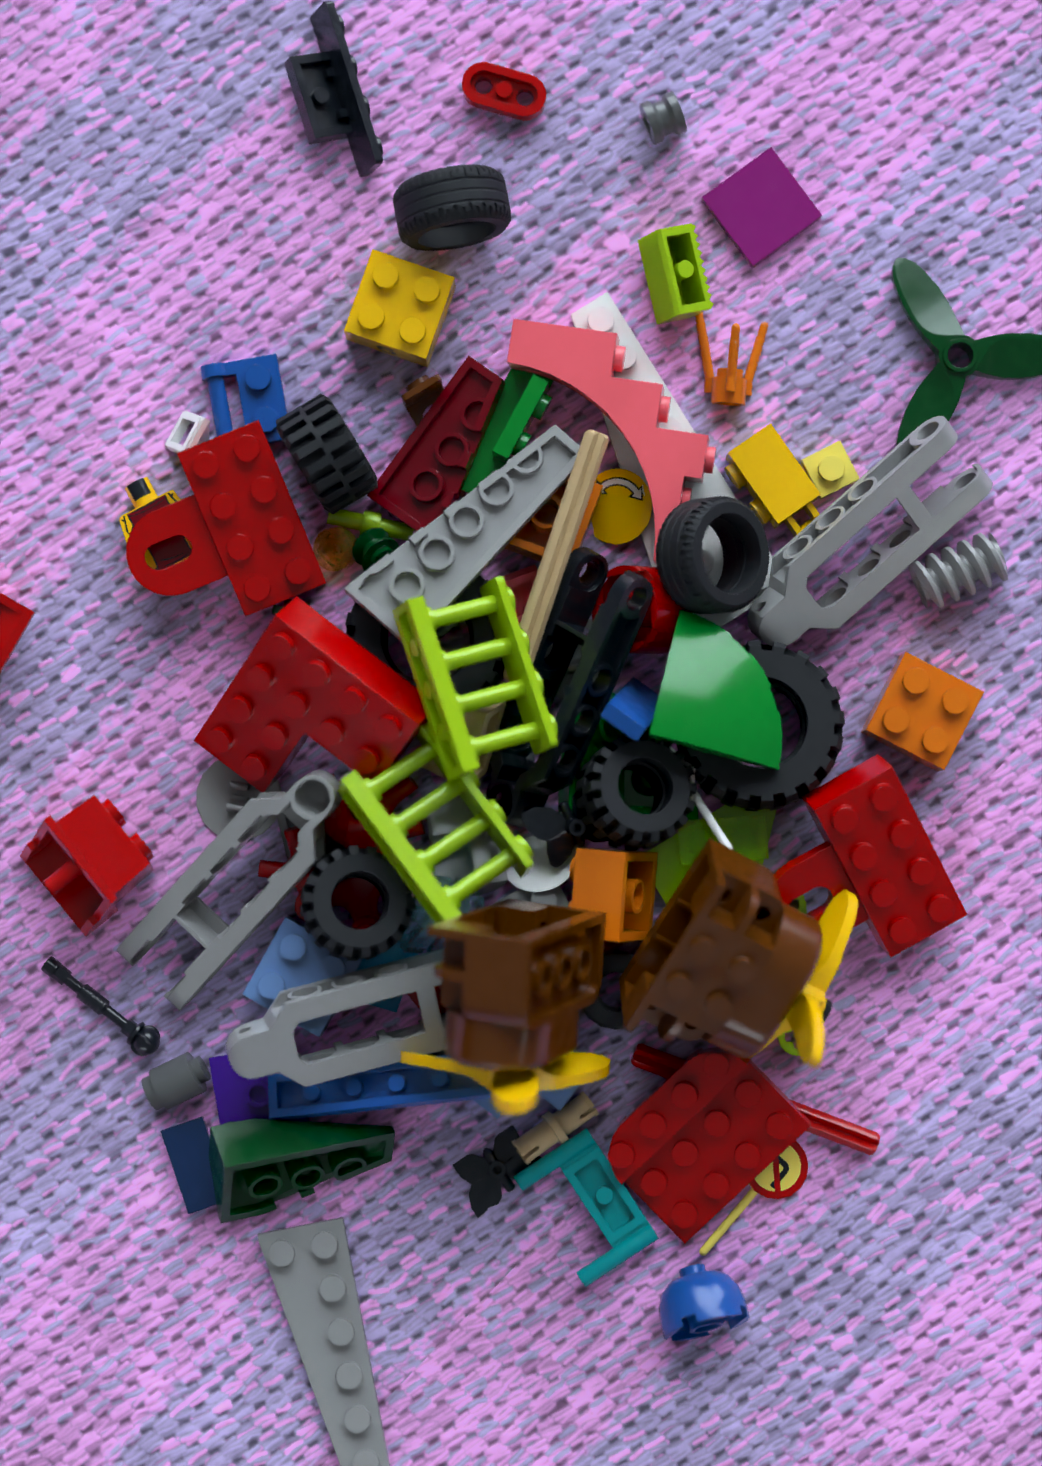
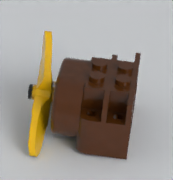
(737, 961)
(515, 998)

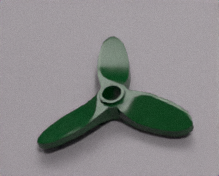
(993, 357)

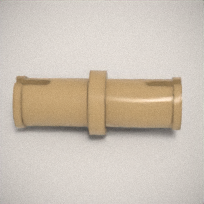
(555, 1128)

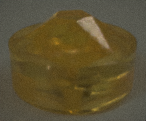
(334, 548)

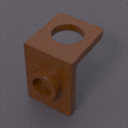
(421, 395)

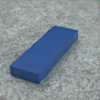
(632, 709)

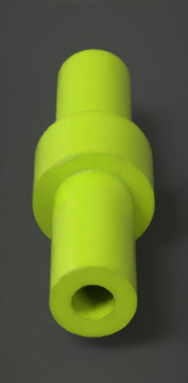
(370, 520)

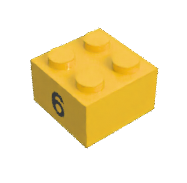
(400, 308)

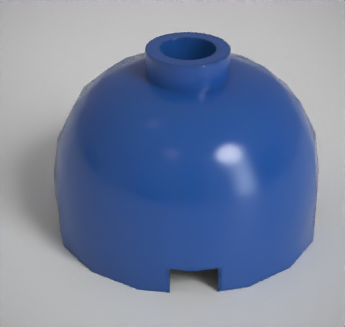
(700, 1304)

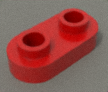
(505, 89)

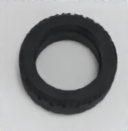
(452, 207)
(681, 559)

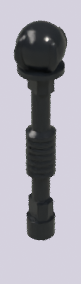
(143, 1038)

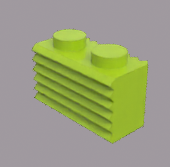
(675, 273)

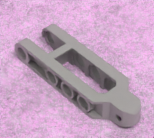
(788, 604)
(308, 807)
(269, 1043)

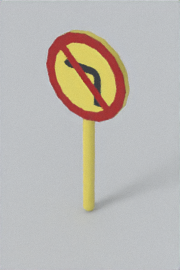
(776, 1181)

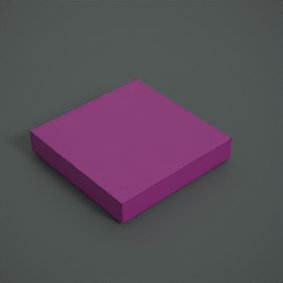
(761, 207)

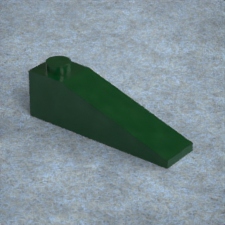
(271, 1159)

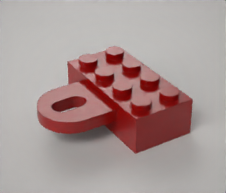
(236, 524)
(876, 852)

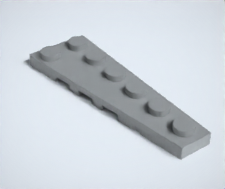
(468, 535)
(325, 1317)

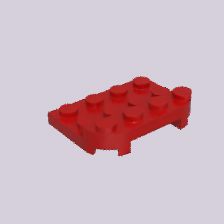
(703, 1138)

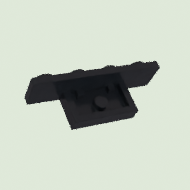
(330, 92)

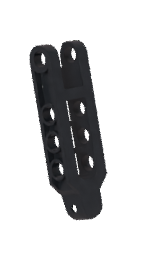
(603, 651)

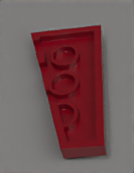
(442, 448)

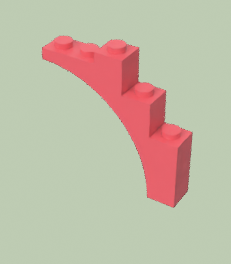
(587, 364)

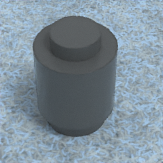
(176, 1081)

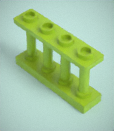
(447, 708)
(417, 866)

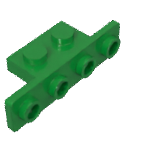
(506, 435)

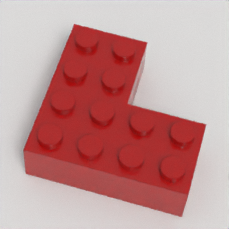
(313, 684)

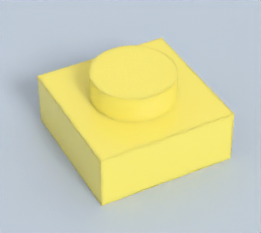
(830, 469)

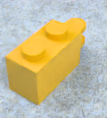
(772, 479)

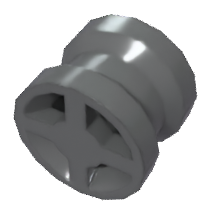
(663, 117)

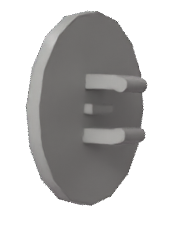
(224, 794)

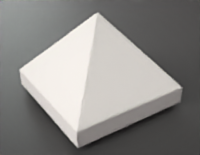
(197, 435)

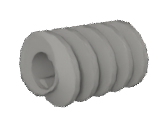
(958, 569)

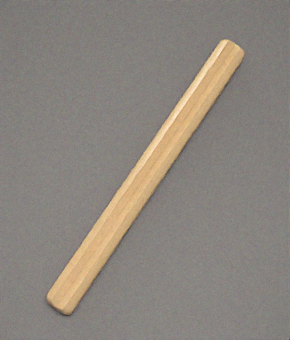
(562, 538)

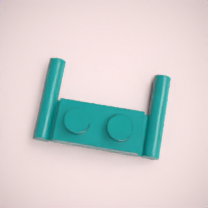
(603, 1197)

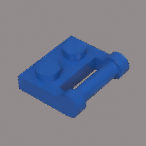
(259, 393)

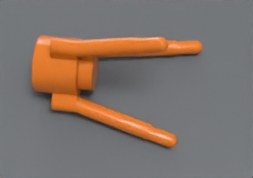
(729, 385)

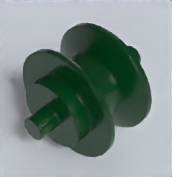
(372, 547)

